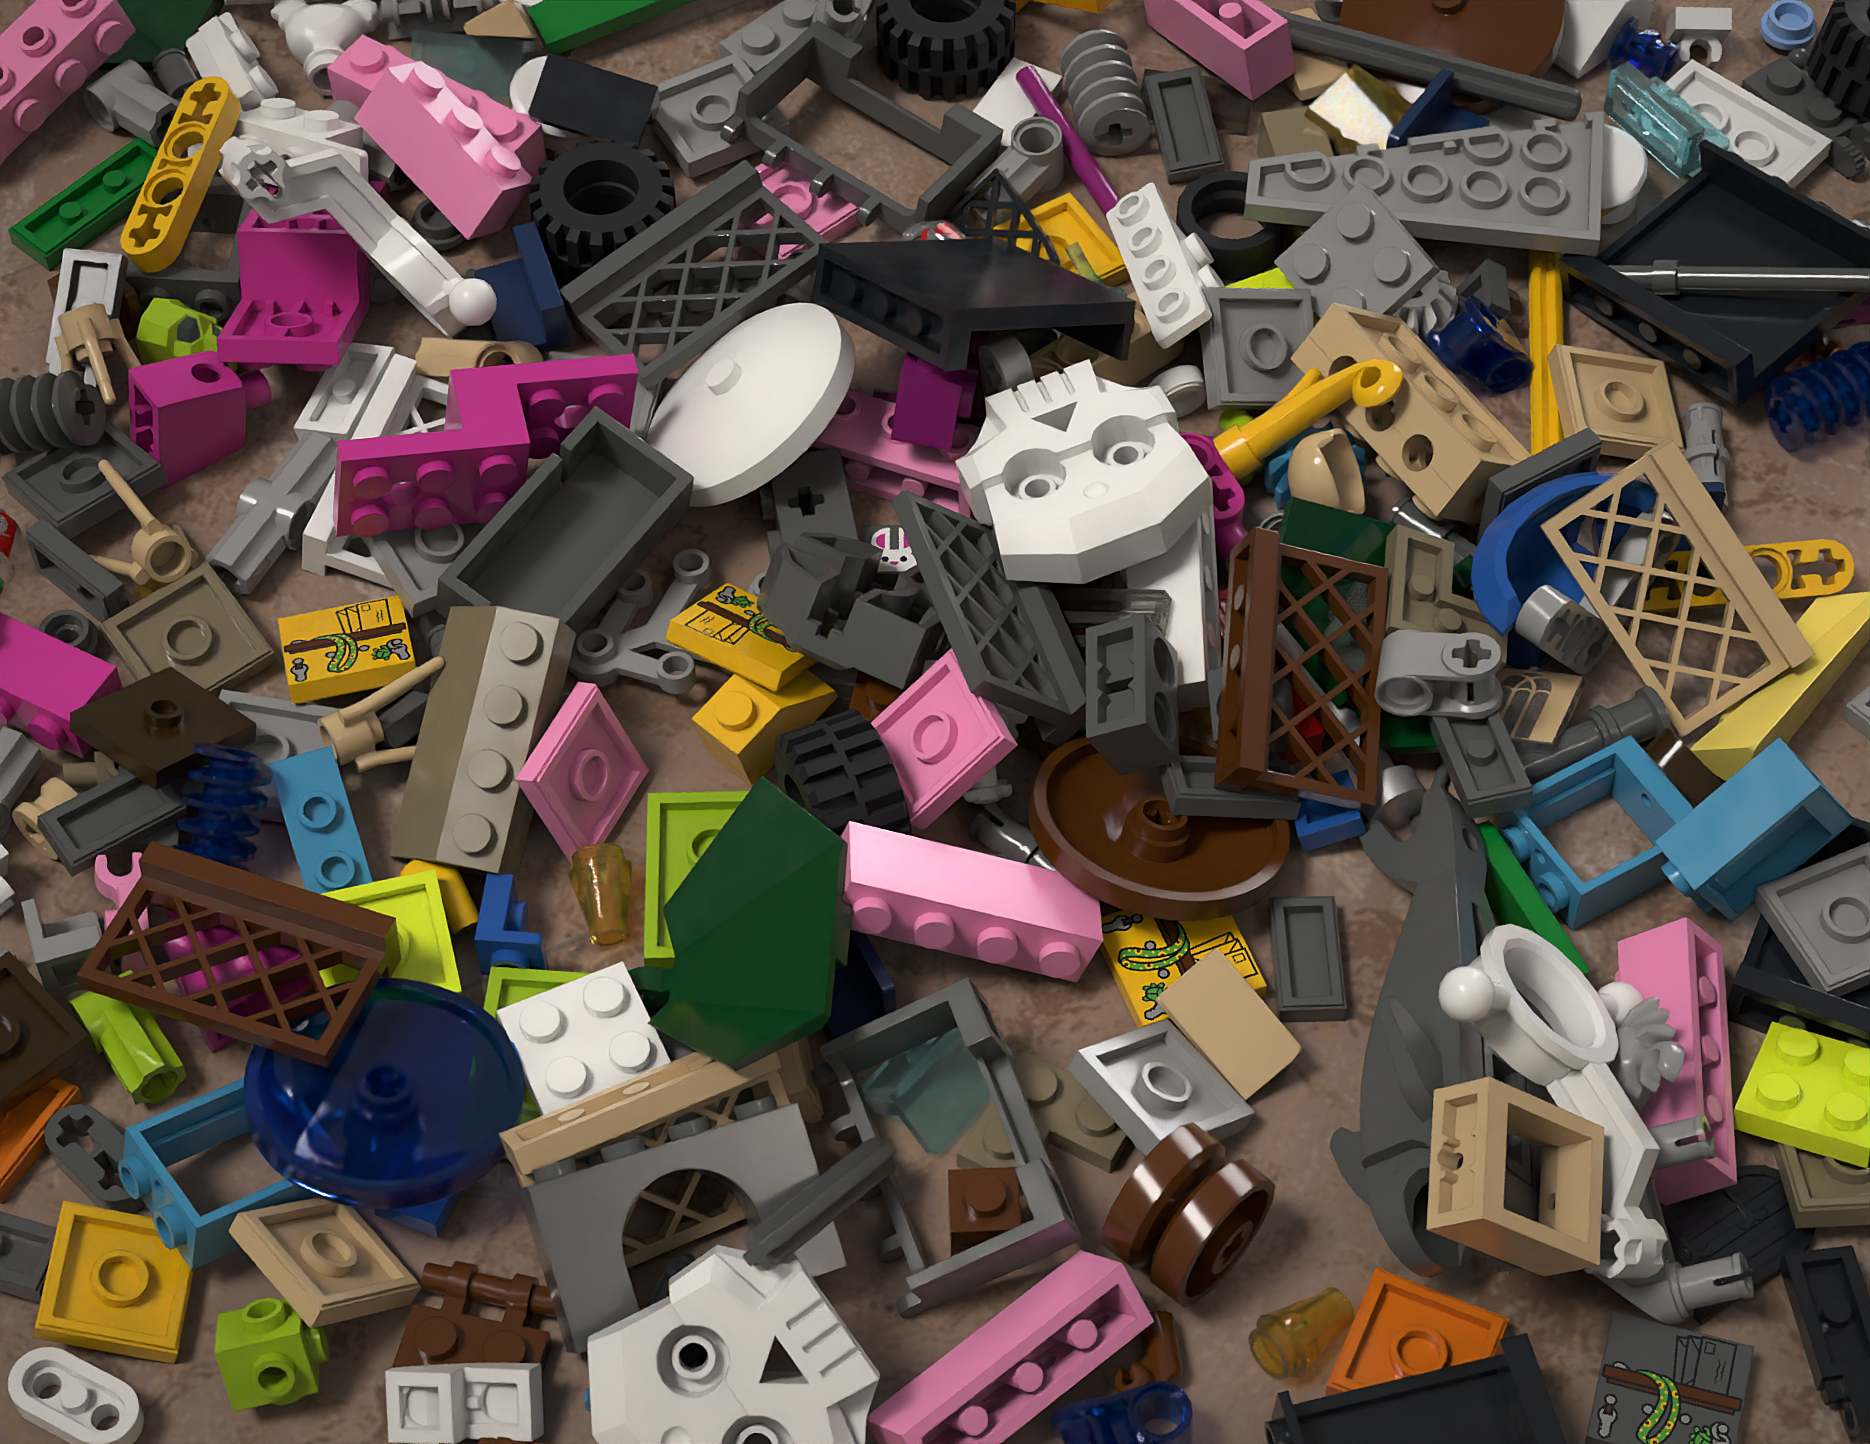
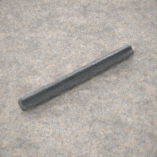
(1424, 64)

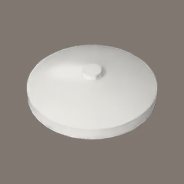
(755, 400)

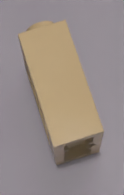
(1469, 1201)

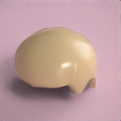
(1327, 472)

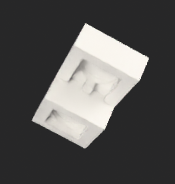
(464, 1402)

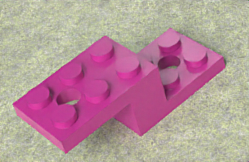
(299, 292)
(481, 458)

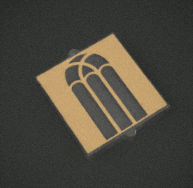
(1538, 706)

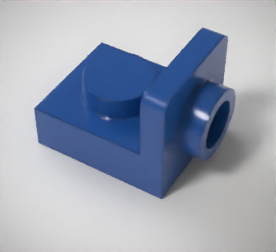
(502, 929)

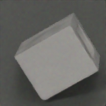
(61, 947)

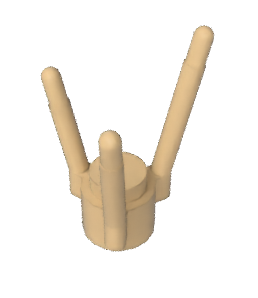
(89, 336)
(156, 547)
(357, 728)

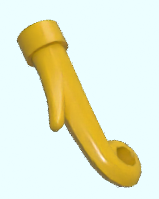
(1367, 382)

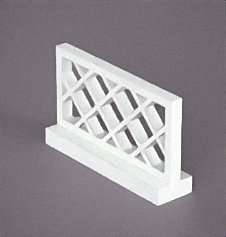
(386, 415)

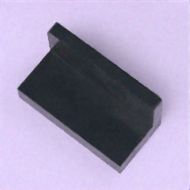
(593, 101)

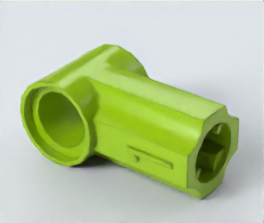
(131, 1045)

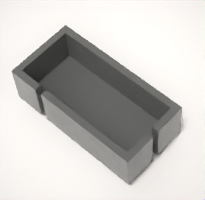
(574, 543)

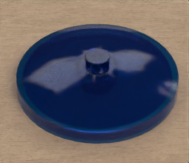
(399, 1110)

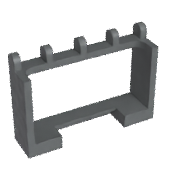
(834, 64)
(1053, 1221)

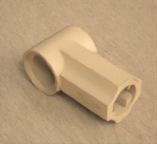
(441, 355)

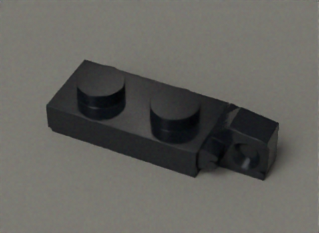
(1834, 1328)

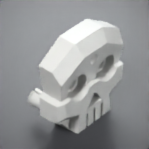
(1107, 470)
(734, 1312)

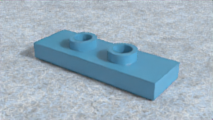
(320, 821)

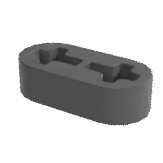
(88, 1169)

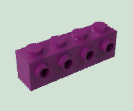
(934, 399)

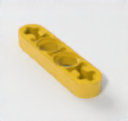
(158, 231)
(1808, 586)

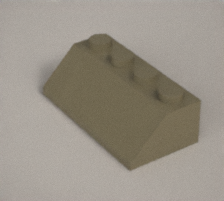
(475, 736)

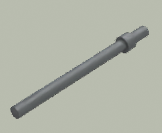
(1670, 277)

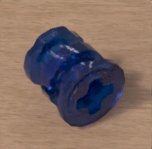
(1643, 50)

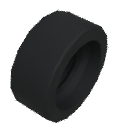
(1232, 257)

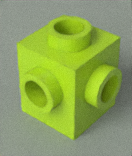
(268, 1354)

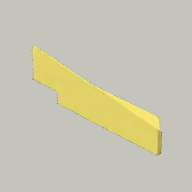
(1836, 632)

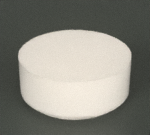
(1183, 388)

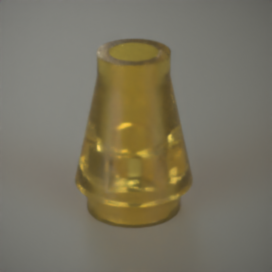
(602, 889)
(1297, 1334)

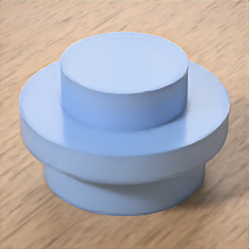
(1788, 25)

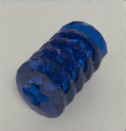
(1819, 398)
(225, 805)

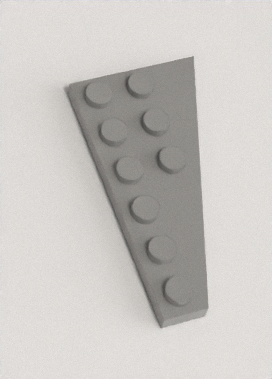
(1458, 186)

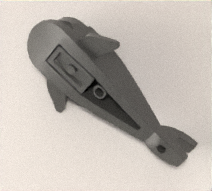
(1420, 1047)

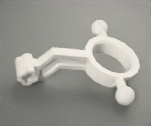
(388, 240)
(1571, 1066)

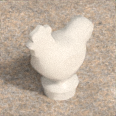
(322, 33)

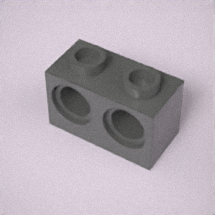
(1132, 694)

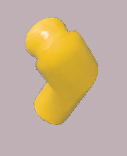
(457, 902)

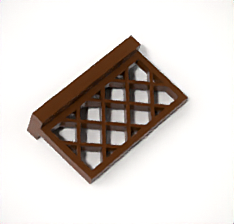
(1250, 662)
(264, 916)

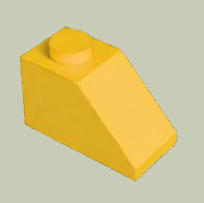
(746, 718)

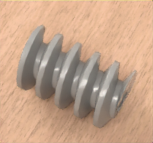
(1104, 93)

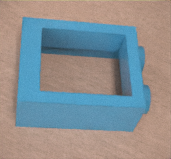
(1642, 793)
(1751, 831)
(177, 1136)

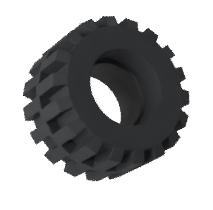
(945, 43)
(1842, 56)
(596, 202)
(842, 774)

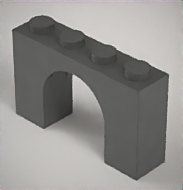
(582, 1212)

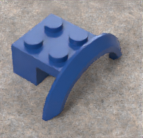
(1519, 559)

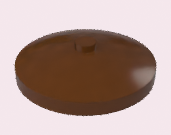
(1496, 33)
(1131, 852)

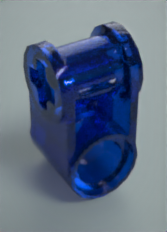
(1482, 348)
(1122, 1417)

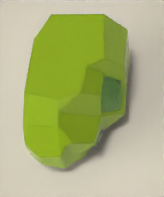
(174, 330)

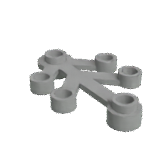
(611, 651)

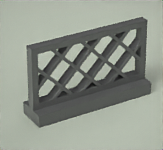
(673, 252)
(995, 621)

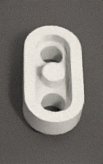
(82, 1401)

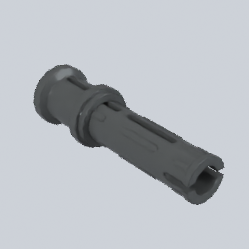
(1640, 717)

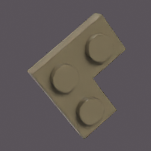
(1422, 589)
(1062, 1114)

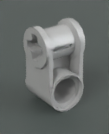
(1433, 672)

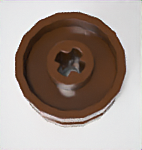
(1187, 1214)

